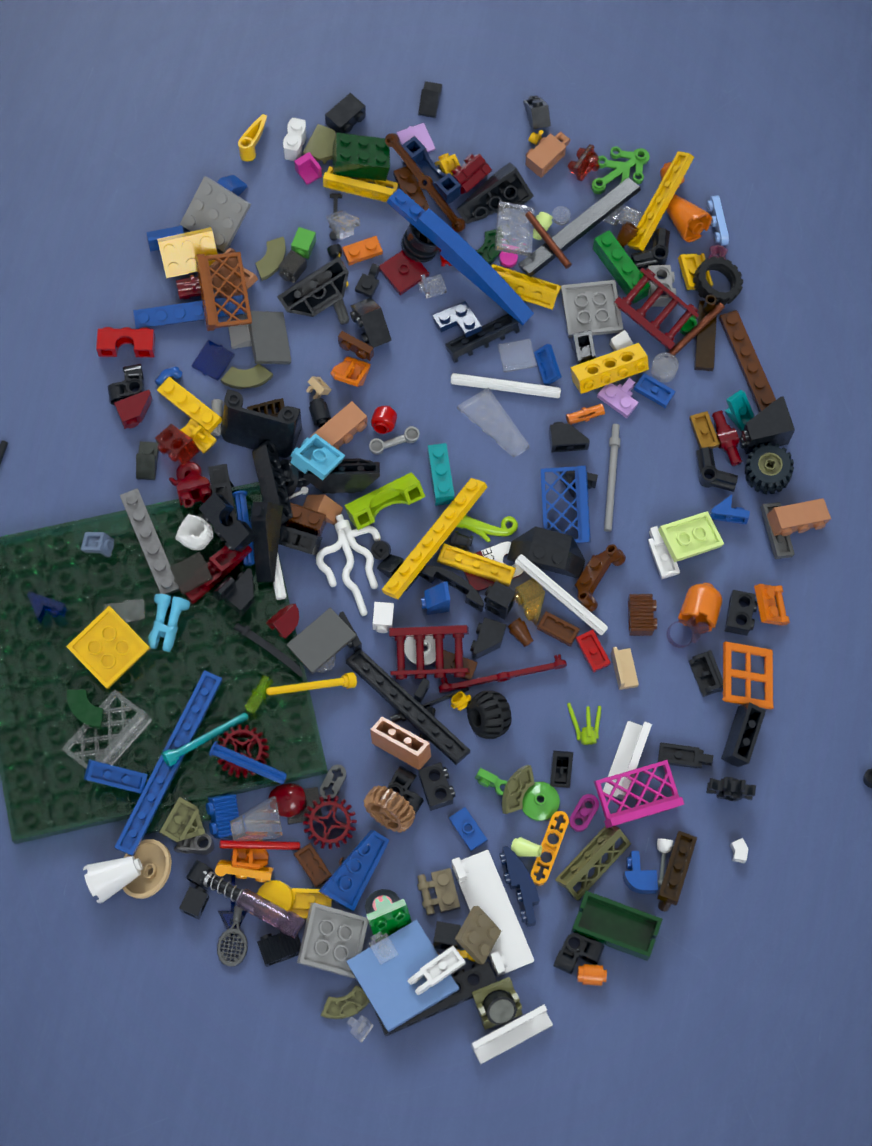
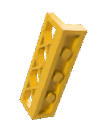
(359, 187)
(530, 288)

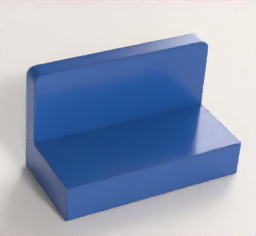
(154, 235)

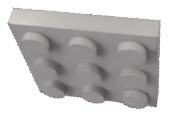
(218, 209)
(591, 308)
(331, 939)

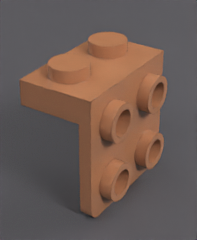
(250, 278)

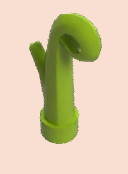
(483, 528)

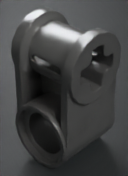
(192, 845)

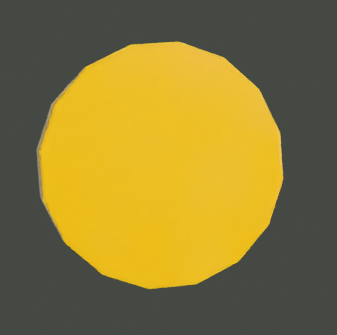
(278, 893)

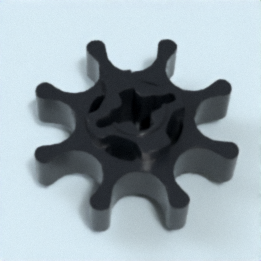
(731, 789)

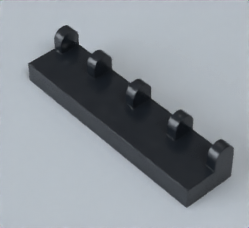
(489, 332)

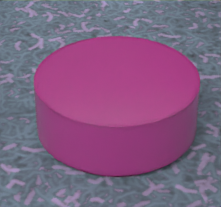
(508, 259)

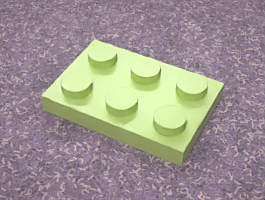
(690, 536)

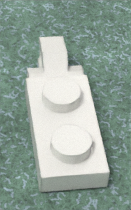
(661, 555)

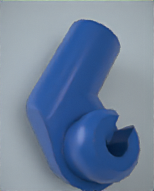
(169, 372)

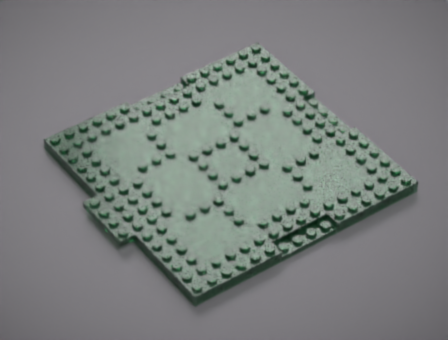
(44, 784)

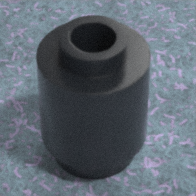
(319, 412)

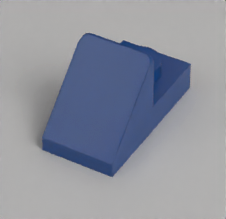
(725, 513)

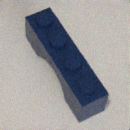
(444, 183)

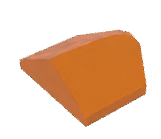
(351, 371)
(249, 858)

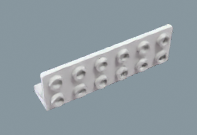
(484, 888)

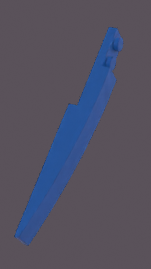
(461, 255)

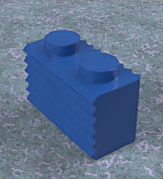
(222, 811)

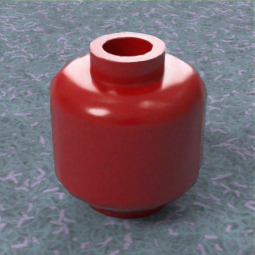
(384, 419)

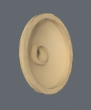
(155, 871)

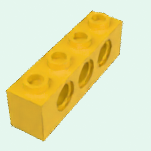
(609, 368)

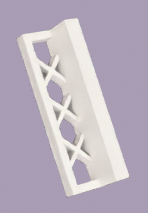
(511, 1034)

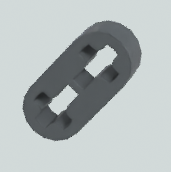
(336, 784)

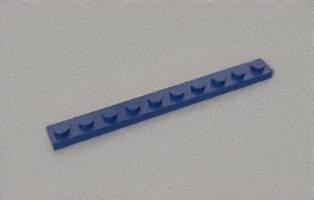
(162, 774)

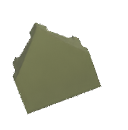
(321, 144)
(183, 822)

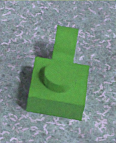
(488, 779)

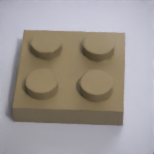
(478, 935)

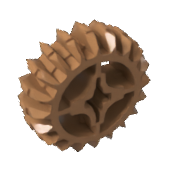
(389, 809)

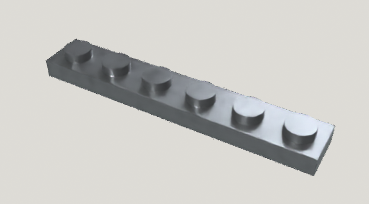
(149, 542)

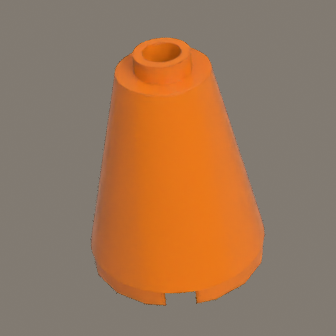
(688, 218)

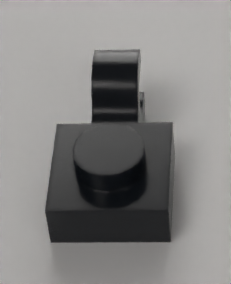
(368, 283)

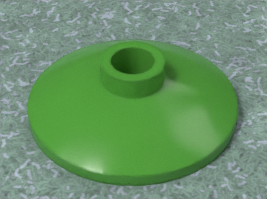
(544, 810)

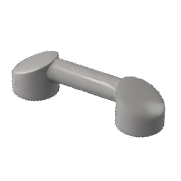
(410, 436)

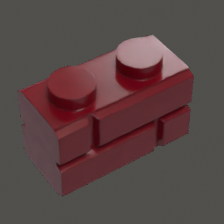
(471, 172)

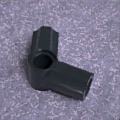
(660, 247)
(707, 466)

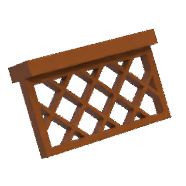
(208, 295)

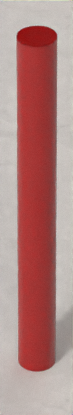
(230, 844)

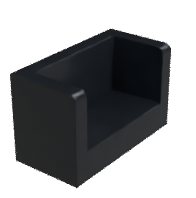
(445, 935)

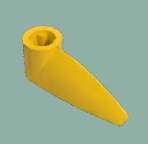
(250, 139)

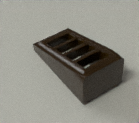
(277, 403)

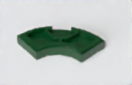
(487, 250)
(84, 710)

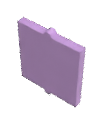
(420, 133)

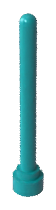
(171, 756)

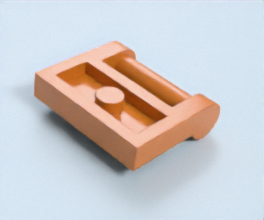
(767, 604)

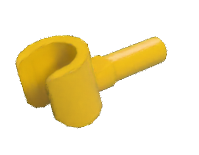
(535, 137)

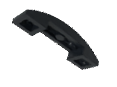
(472, 598)

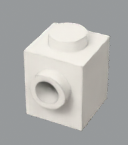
(383, 616)

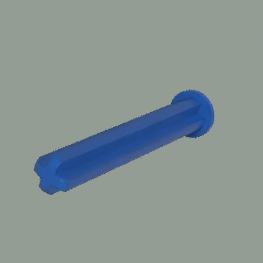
(242, 515)
(247, 763)

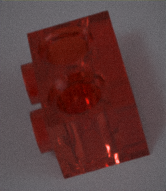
(176, 445)

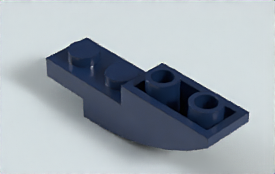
(519, 877)

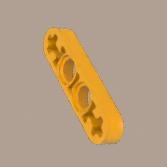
(550, 848)

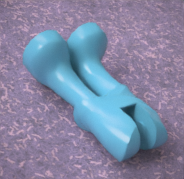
(159, 628)

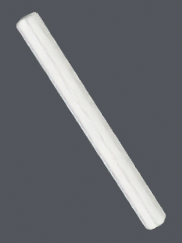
(505, 385)
(561, 594)

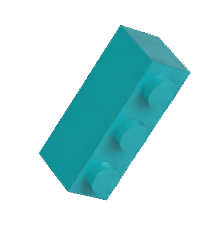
(440, 474)

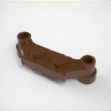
(594, 572)

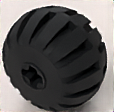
(489, 714)

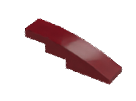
(219, 566)

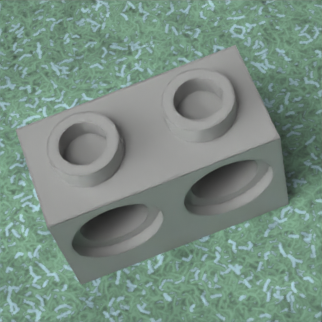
(664, 271)

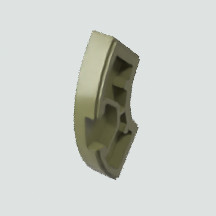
(274, 256)
(247, 378)
(516, 788)
(345, 1006)

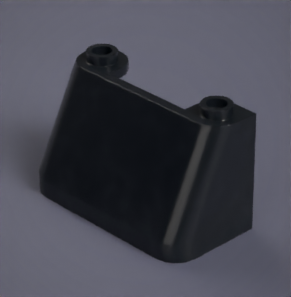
(253, 428)

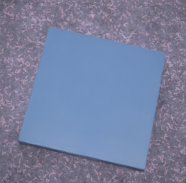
(388, 983)

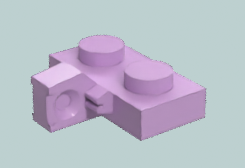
(619, 397)

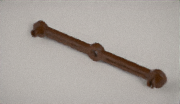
(392, 140)

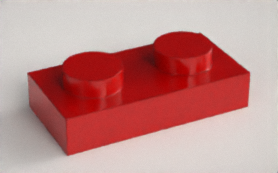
(593, 651)

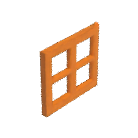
(749, 676)

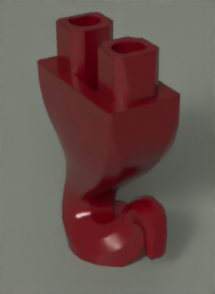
(191, 484)

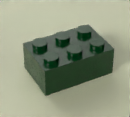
(361, 156)

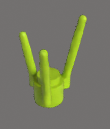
(589, 734)

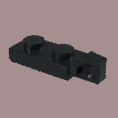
(683, 755)

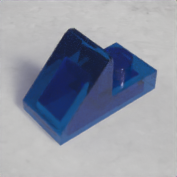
(42, 604)

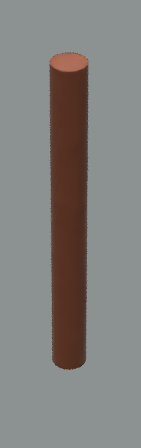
(549, 241)
(689, 336)

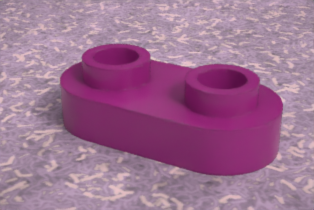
(583, 813)

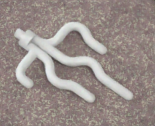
(346, 538)

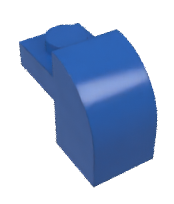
(639, 880)

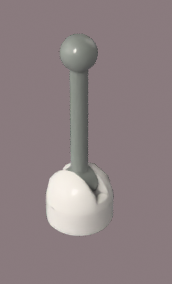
(664, 846)

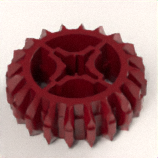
(248, 745)
(312, 817)

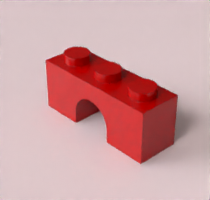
(111, 339)

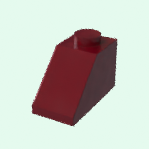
(133, 409)

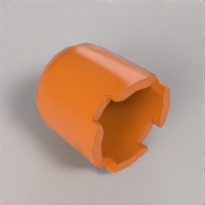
(703, 604)

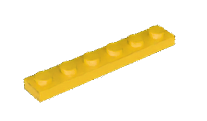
(661, 200)

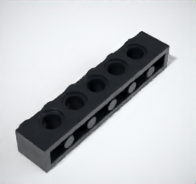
(481, 971)

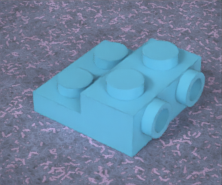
(316, 456)

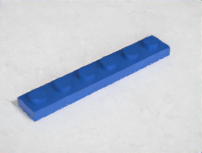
(181, 313)

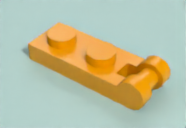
(224, 867)

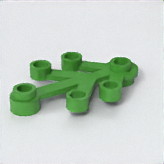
(621, 167)

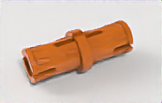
(585, 414)

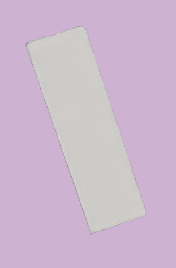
(628, 755)

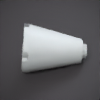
(111, 876)

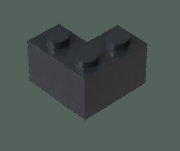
(372, 322)

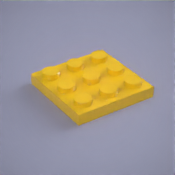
(108, 647)

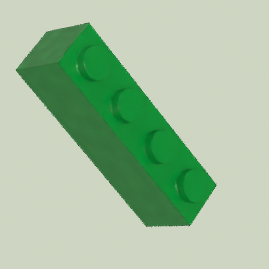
(619, 264)

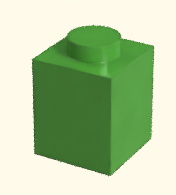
(304, 242)

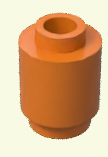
(591, 974)

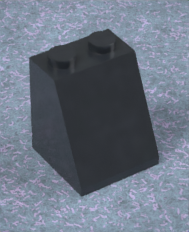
(768, 426)

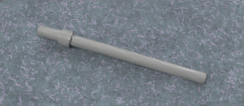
(614, 443)

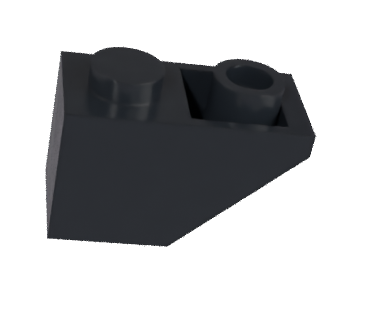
(537, 112)
(242, 596)
(489, 637)

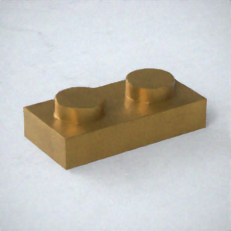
(704, 430)

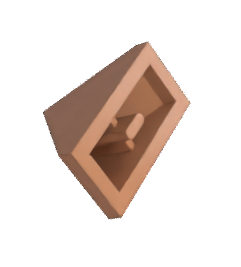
(324, 505)

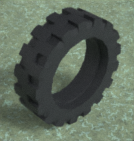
(728, 270)

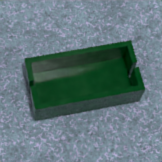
(617, 925)

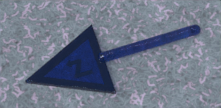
(227, 916)

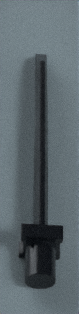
(246, 632)
(397, 717)

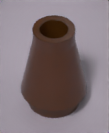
(626, 234)
(520, 632)

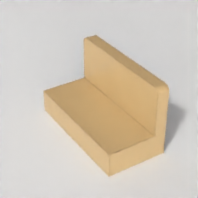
(624, 668)

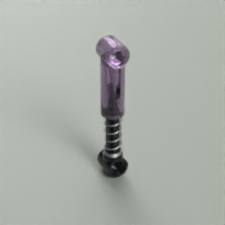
(283, 920)

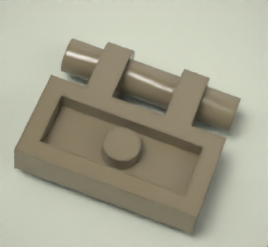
(444, 888)

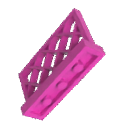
(647, 808)

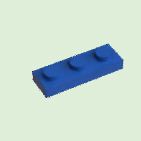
(115, 776)

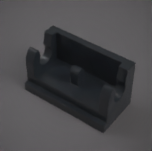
(706, 673)

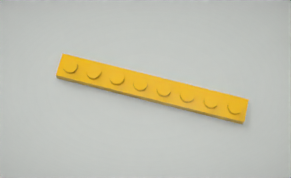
(434, 538)

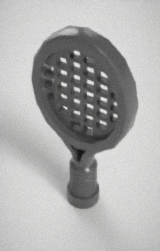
(236, 919)

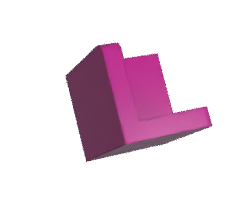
(308, 168)

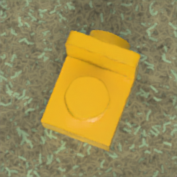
(447, 162)

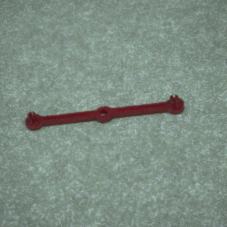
(503, 676)

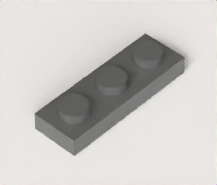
(780, 544)

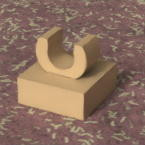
(320, 387)

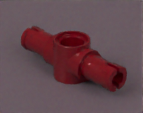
(727, 438)

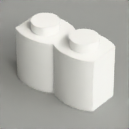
(294, 139)

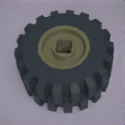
(769, 468)

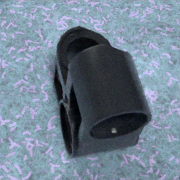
(133, 379)
(401, 783)
(588, 950)

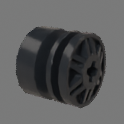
(417, 245)

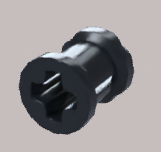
(461, 541)

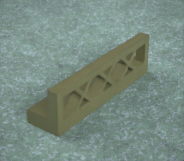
(591, 857)

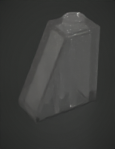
(258, 823)

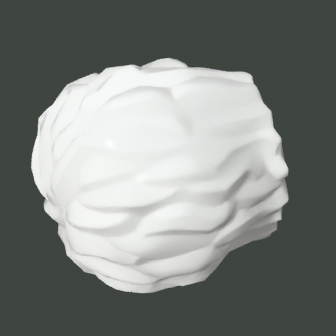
(194, 533)

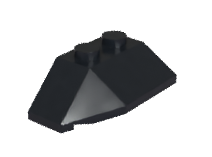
(317, 290)
(347, 477)
(549, 551)

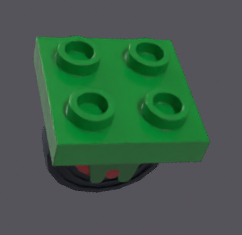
(386, 912)

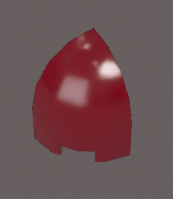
(285, 620)

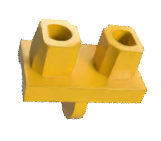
(200, 436)

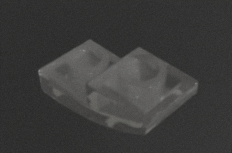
(623, 215)
(129, 610)

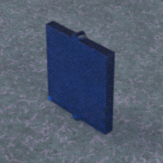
(213, 360)

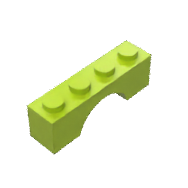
(402, 490)

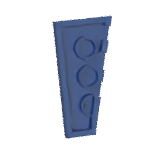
(355, 872)

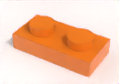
(362, 250)

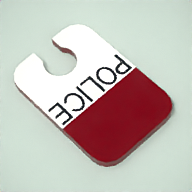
(497, 554)

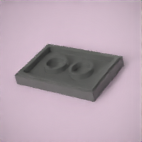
(269, 338)
(321, 640)

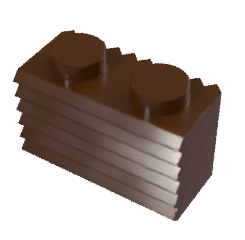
(307, 520)
(641, 614)

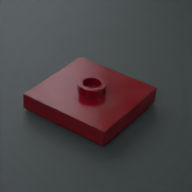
(402, 272)

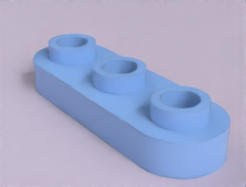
(718, 220)

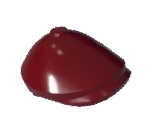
(289, 798)

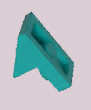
(739, 409)

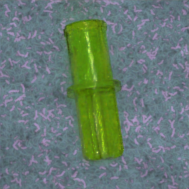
(258, 694)

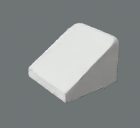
(620, 341)

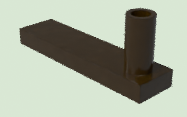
(706, 337)
(676, 870)

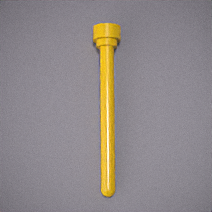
(347, 680)

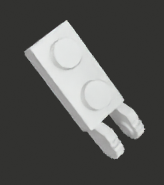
(438, 969)

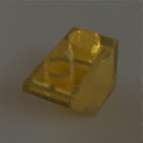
(531, 597)

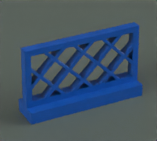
(581, 498)

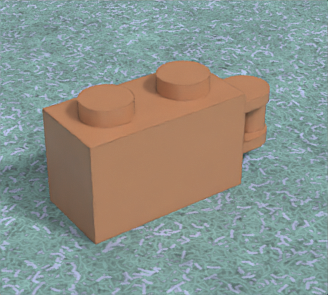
(547, 153)

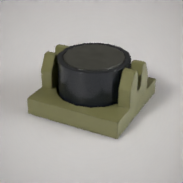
(496, 1005)

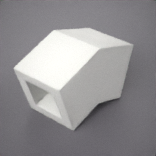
(739, 850)

